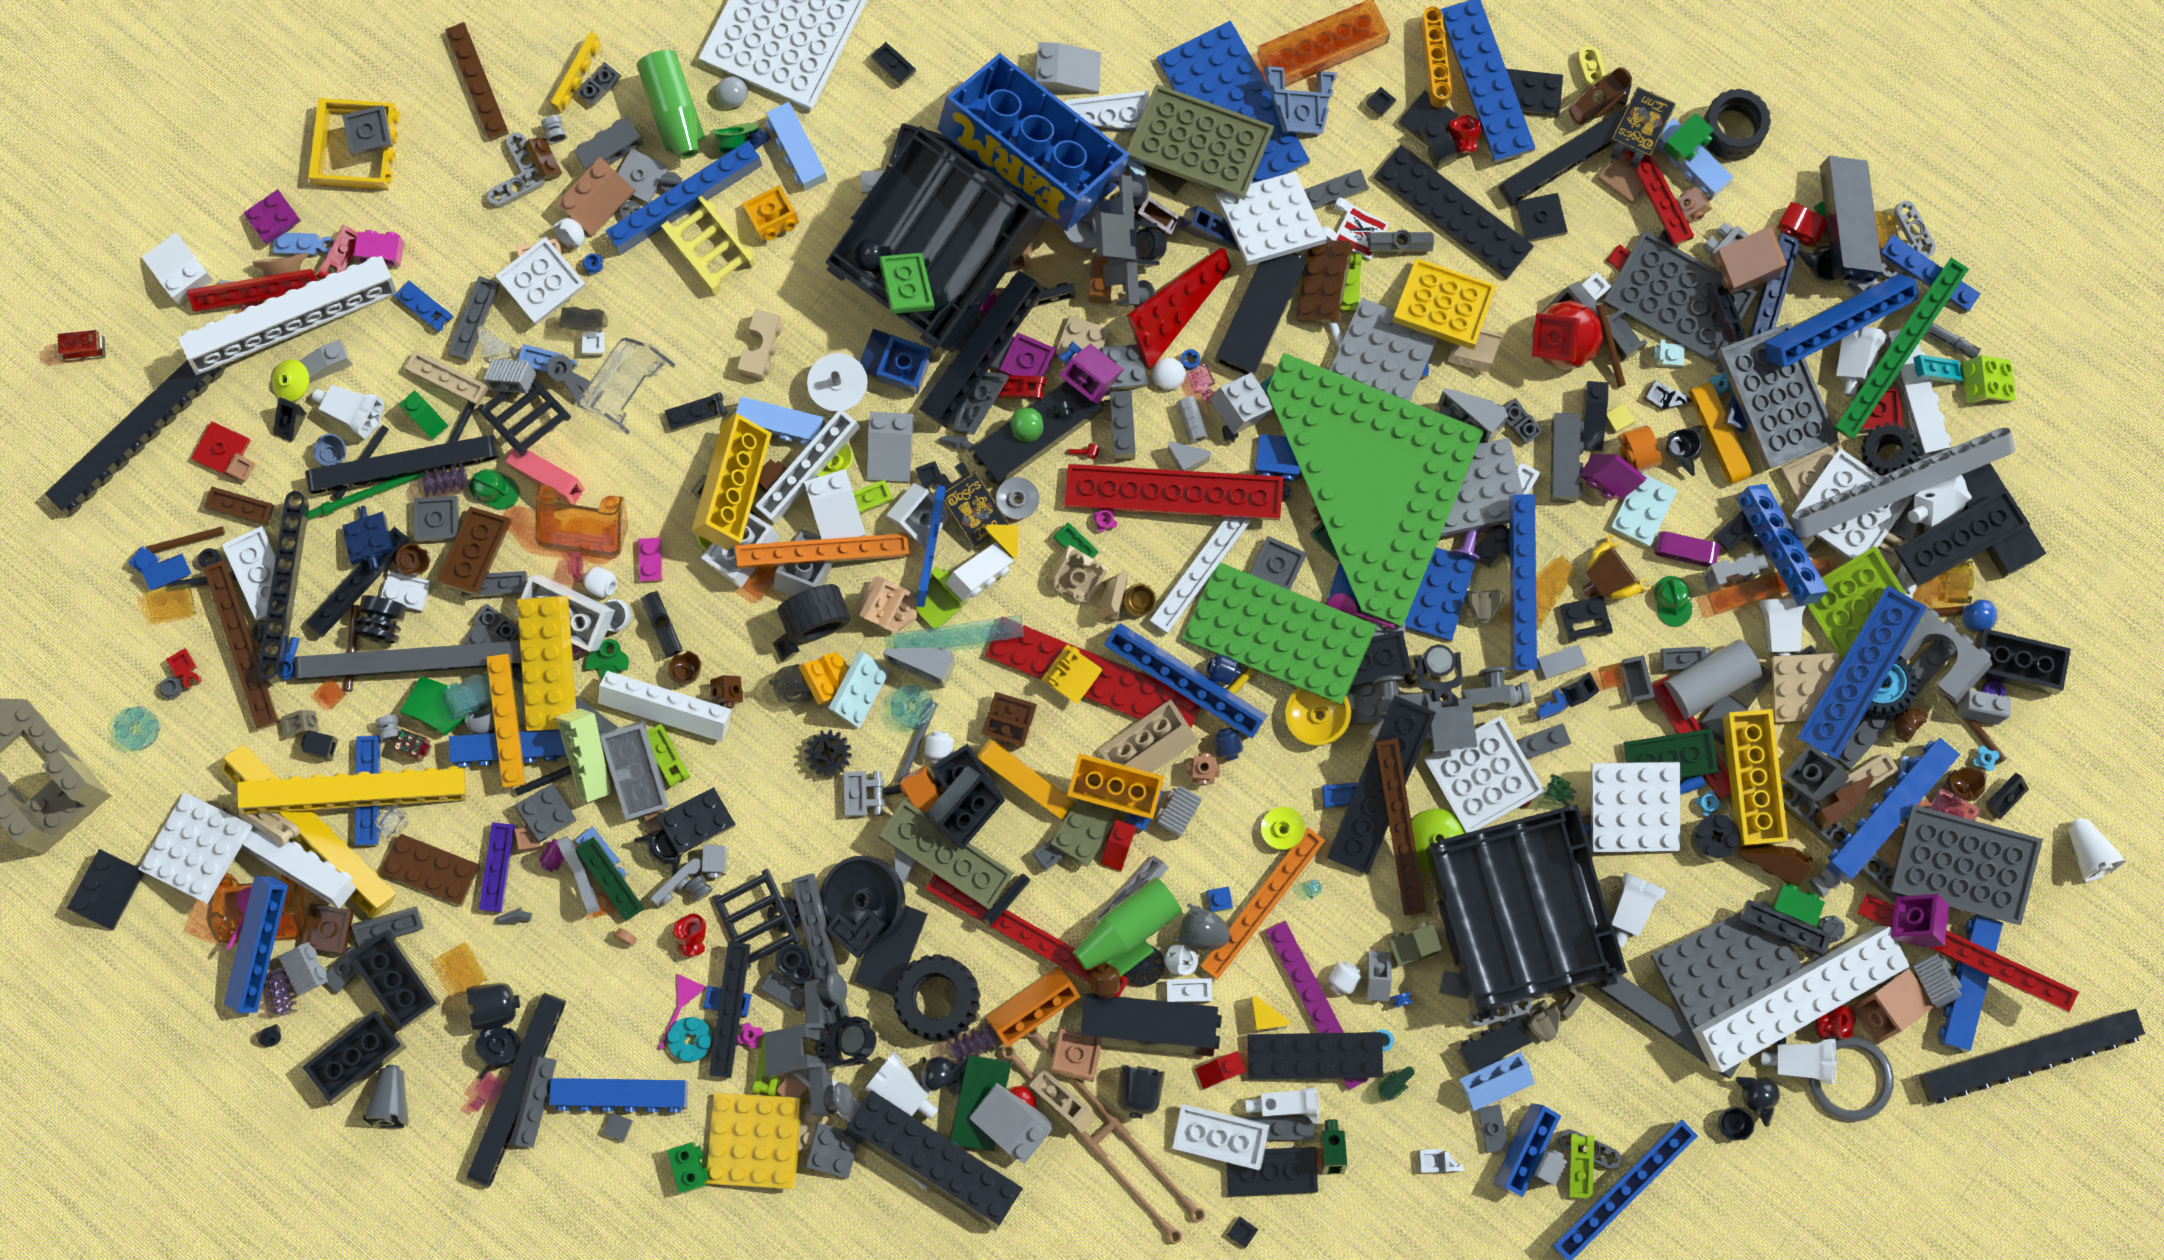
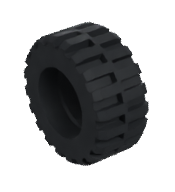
(908, 987)

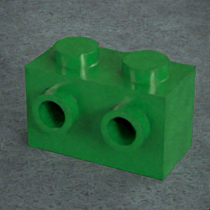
(1688, 139)
(1798, 905)
(688, 1167)

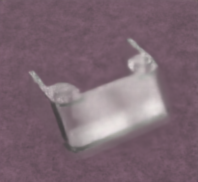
(619, 380)

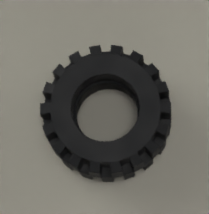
(1884, 436)

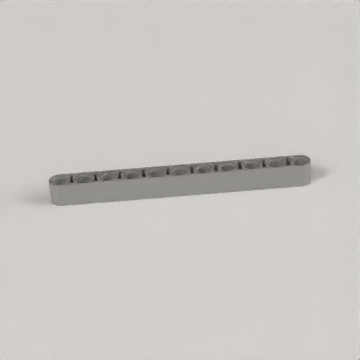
(1903, 482)

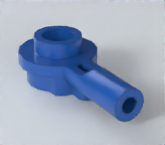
(289, 663)

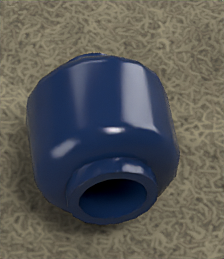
(1223, 669)
(1228, 743)

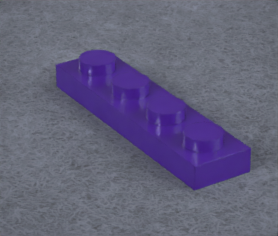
(497, 867)

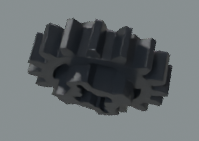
(819, 756)

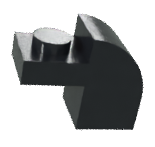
(1440, 144)

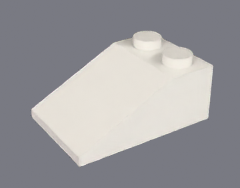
(176, 268)
(835, 506)

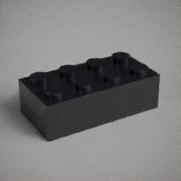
(2024, 661)
(394, 979)
(354, 1057)

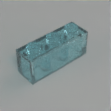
(468, 696)

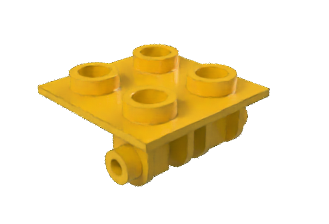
(1072, 674)

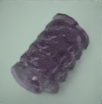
(445, 479)
(279, 993)
(974, 1043)

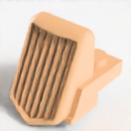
(888, 605)

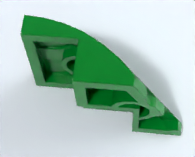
(428, 706)

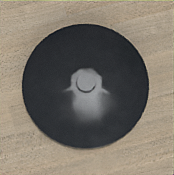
(864, 885)

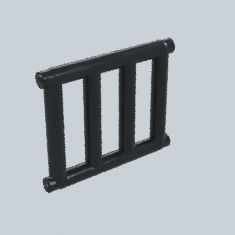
(509, 435)
(775, 897)

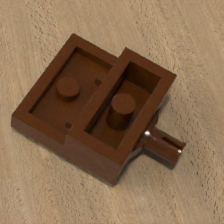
(1009, 719)

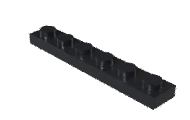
(353, 588)
(730, 1009)

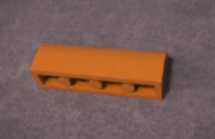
(1033, 1006)

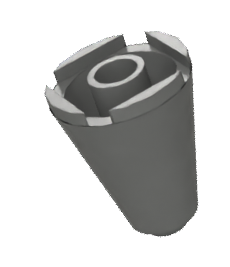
(388, 1100)

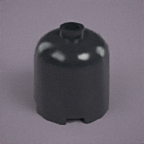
(492, 1005)
(1140, 1090)

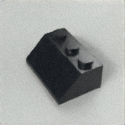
(952, 766)
(964, 807)
(106, 889)

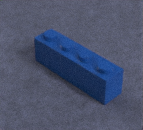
(1527, 1149)

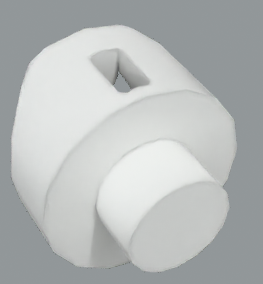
(1177, 957)

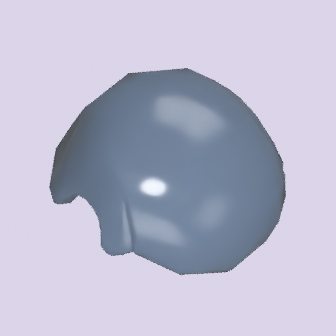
(329, 450)

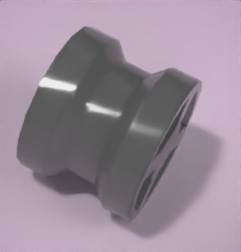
(699, 888)

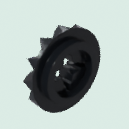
(791, 905)

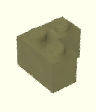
(1417, 945)

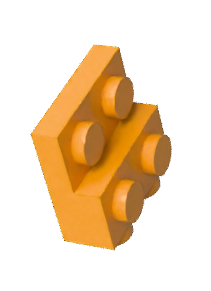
(771, 213)
(824, 676)

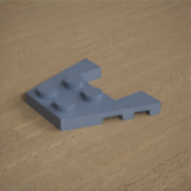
(1300, 110)

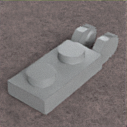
(678, 881)

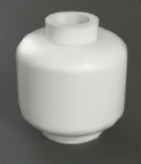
(600, 581)
(938, 746)
(1344, 978)

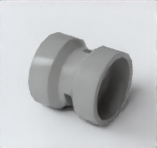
(553, 129)
(1519, 693)
(388, 728)
(1824, 882)

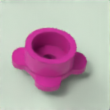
(1105, 514)
(753, 1041)

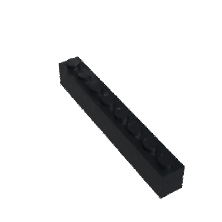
(982, 349)

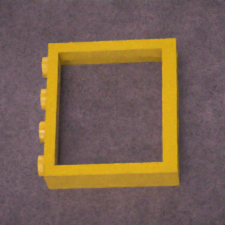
(320, 138)

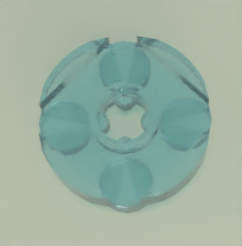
(914, 718)
(149, 728)

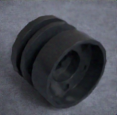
(380, 614)

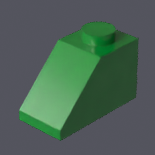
(423, 415)

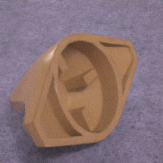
(281, 265)

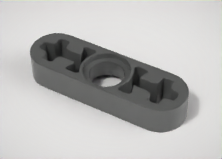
(1607, 1150)

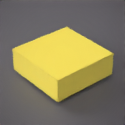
(1619, 418)

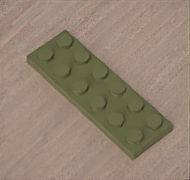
(964, 869)

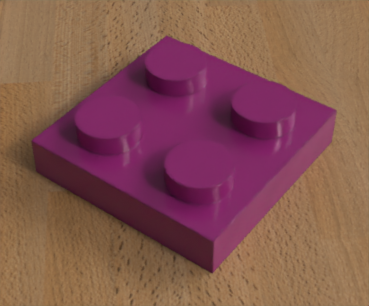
(272, 217)
(1027, 357)

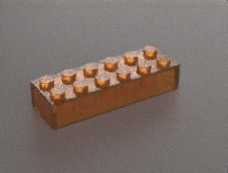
(1326, 42)

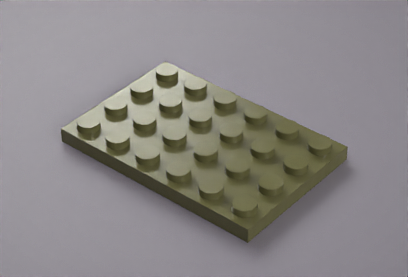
(1200, 141)

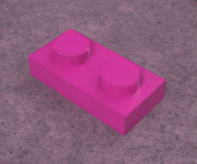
(650, 559)

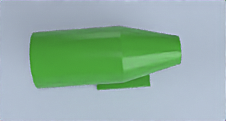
(671, 102)
(1123, 931)

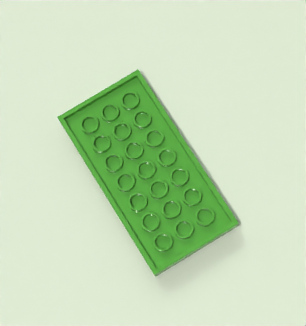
(1280, 633)

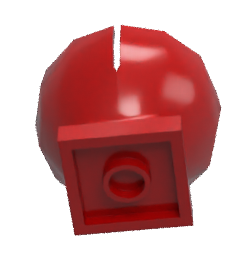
(1566, 335)

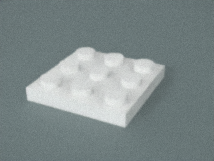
(540, 280)

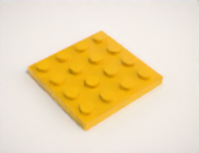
(1444, 303)
(754, 1140)

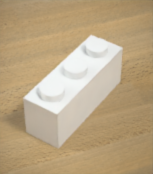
(980, 572)

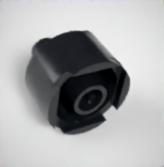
(1718, 849)

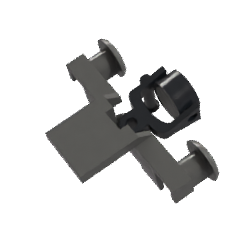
(1123, 245)

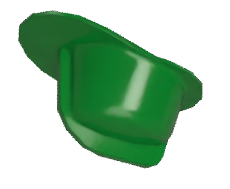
(733, 136)
(494, 489)
(1673, 601)

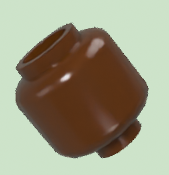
(1105, 980)

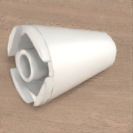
(2093, 850)

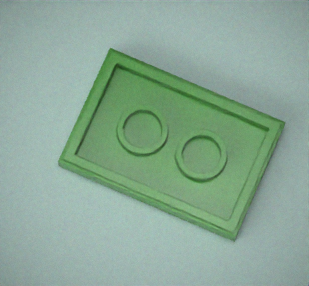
(906, 283)

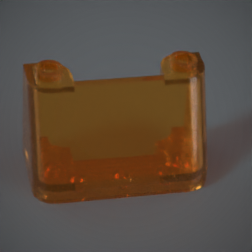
(580, 528)
(224, 915)

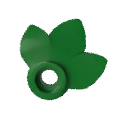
(607, 662)

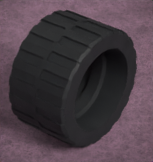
(1753, 108)
(813, 614)

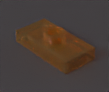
(760, 581)

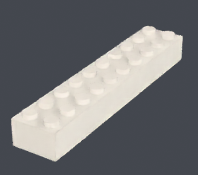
(287, 315)
(1800, 998)

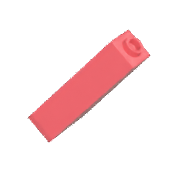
(546, 473)

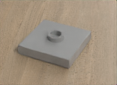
(642, 174)

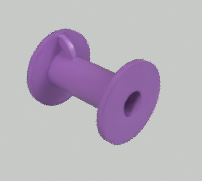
(1469, 544)

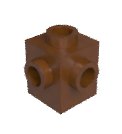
(726, 691)

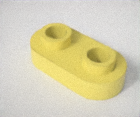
(1592, 67)

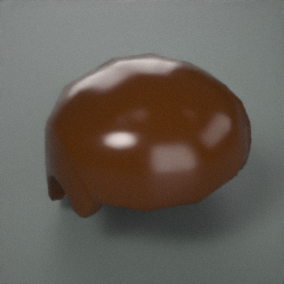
(412, 559)
(684, 668)

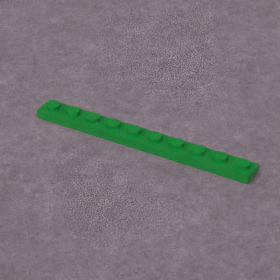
(1901, 348)

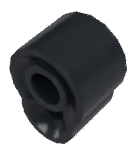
(795, 963)

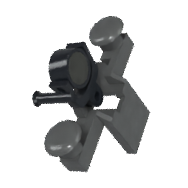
(1454, 720)
(851, 1035)

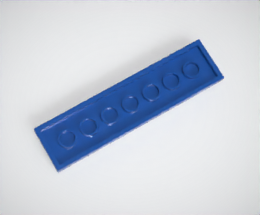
(1487, 80)
(1862, 672)

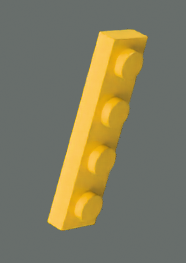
(573, 77)

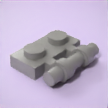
(856, 793)

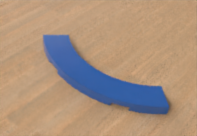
(931, 545)

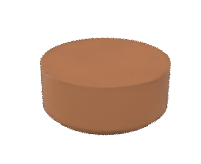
(625, 936)

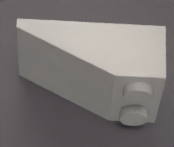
(1068, 68)
(1475, 412)
(890, 447)
(800, 577)
(927, 662)
(1011, 1122)

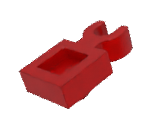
(183, 666)

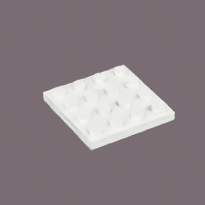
(1272, 219)
(1861, 532)
(1485, 779)
(1635, 806)
(195, 847)

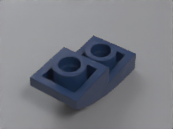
(874, 351)

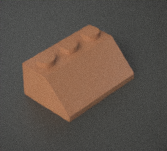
(596, 196)

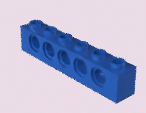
(1782, 544)

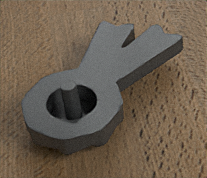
(561, 369)
(1831, 925)

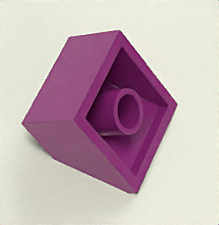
(1611, 476)
(1920, 920)

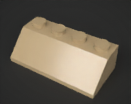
(1151, 740)

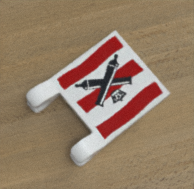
(1356, 228)

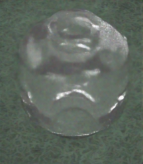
(391, 821)

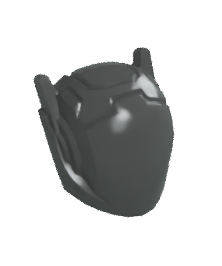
(1203, 929)

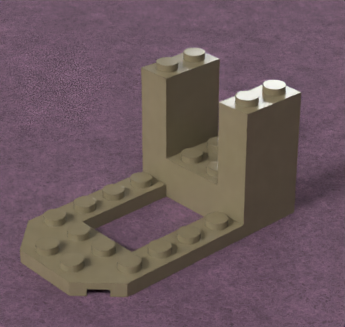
(59, 804)

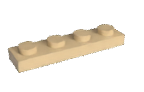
(446, 378)
(1880, 768)

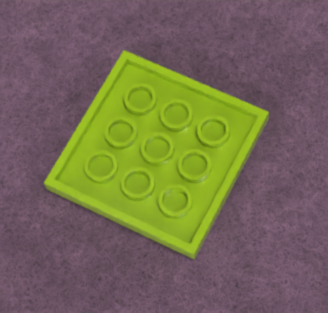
(1852, 597)

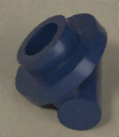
(758, 137)

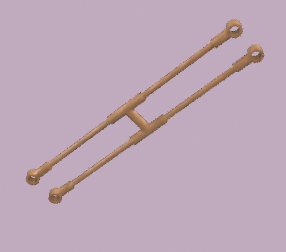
(1113, 1123)

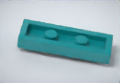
(1938, 369)

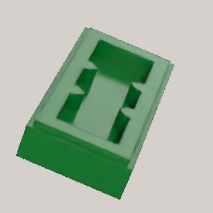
(1070, 536)

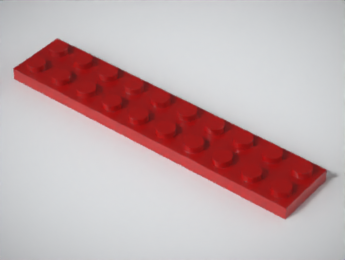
(1174, 492)
(1114, 687)

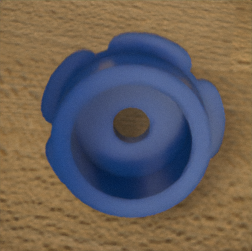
(593, 258)

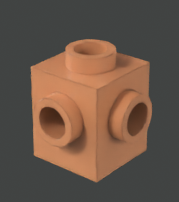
(1694, 204)
(1204, 777)

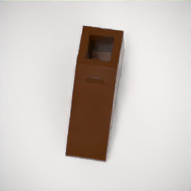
(1782, 861)

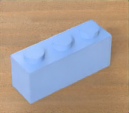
(1497, 1081)

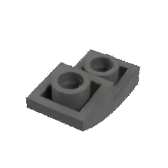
(599, 85)
(1521, 423)
(497, 624)

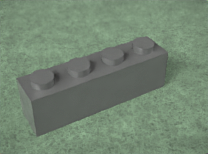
(1566, 457)

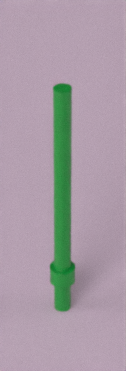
(329, 507)

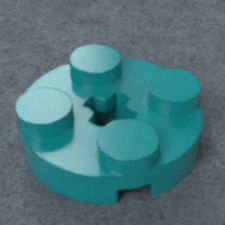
(703, 1039)

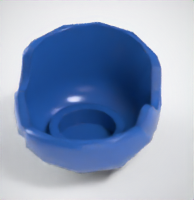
(1979, 615)

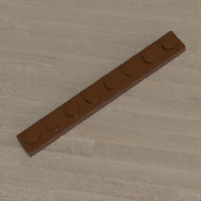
(241, 644)
(1400, 826)

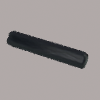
(1006, 899)

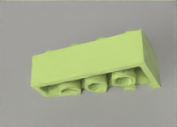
(585, 754)

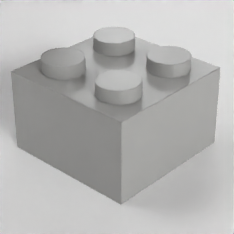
(1242, 403)

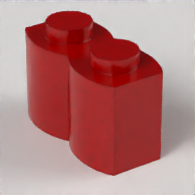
(1802, 224)

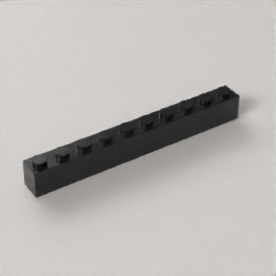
(130, 437)
(2031, 1055)

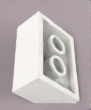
(724, 560)

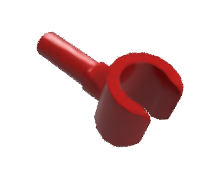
(1091, 452)

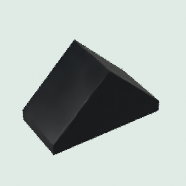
(288, 419)

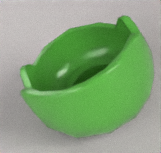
(1027, 424)

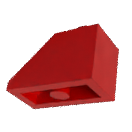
(1118, 845)
(1220, 1070)

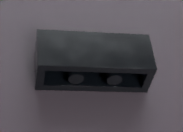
(1493, 1045)

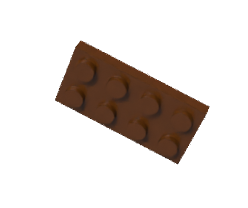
(1324, 282)
(473, 551)
(430, 869)

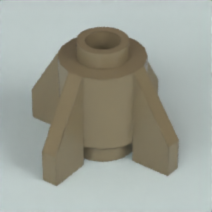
(1484, 604)
(1542, 1021)

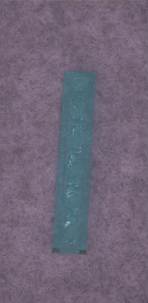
(962, 633)

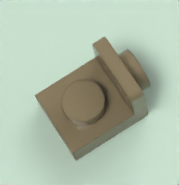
(299, 723)
(1570, 1005)

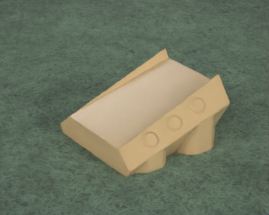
(1483, 354)
(1077, 574)
(1113, 596)

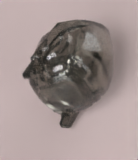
(791, 686)

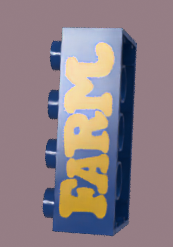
(1032, 141)

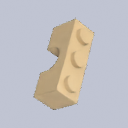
(757, 363)

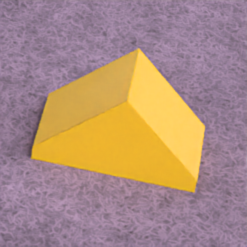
(1005, 536)
(1267, 1017)

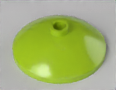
(1432, 824)

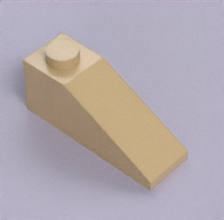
(1063, 1101)

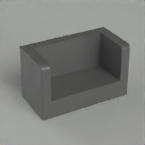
(1624, 337)
(1638, 682)

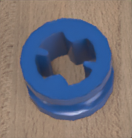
(1194, 354)
(1401, 1000)

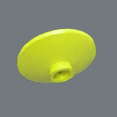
(297, 380)
(840, 461)
(1280, 818)

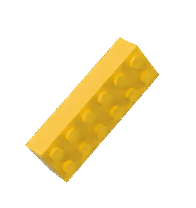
(731, 482)
(546, 660)
(1755, 777)

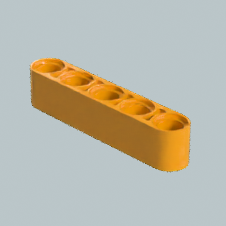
(1435, 48)
(1720, 436)
(1025, 778)

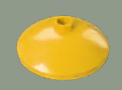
(1303, 722)

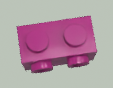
(374, 244)

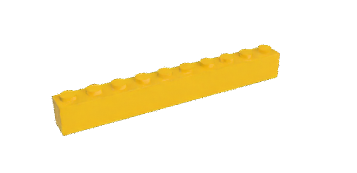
(351, 790)
(371, 892)

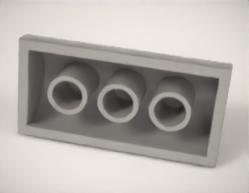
(1713, 678)

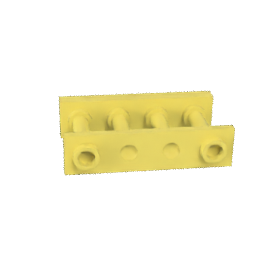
(700, 263)

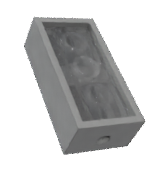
(634, 770)

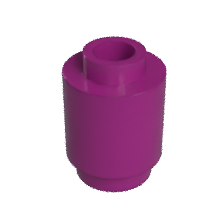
(551, 857)

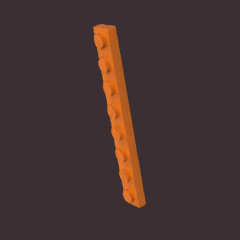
(821, 550)
(1263, 903)

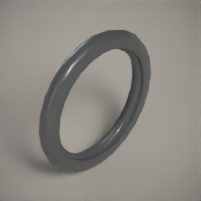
(1884, 1096)

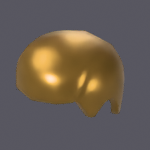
(1139, 599)

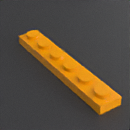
(506, 720)

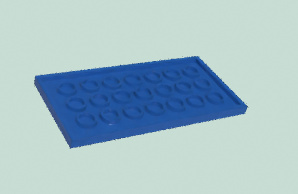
(1224, 74)

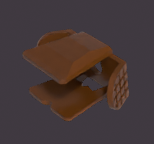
(1612, 85)

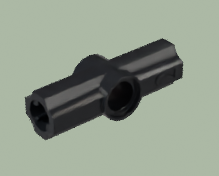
(667, 636)

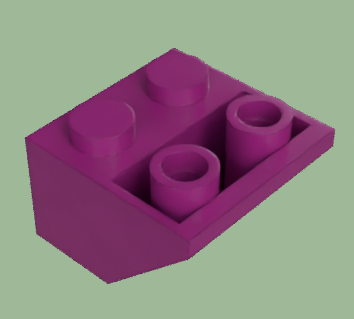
(1091, 373)

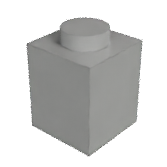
(714, 860)

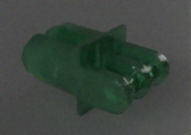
(1559, 791)
(1394, 1084)

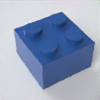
(904, 364)

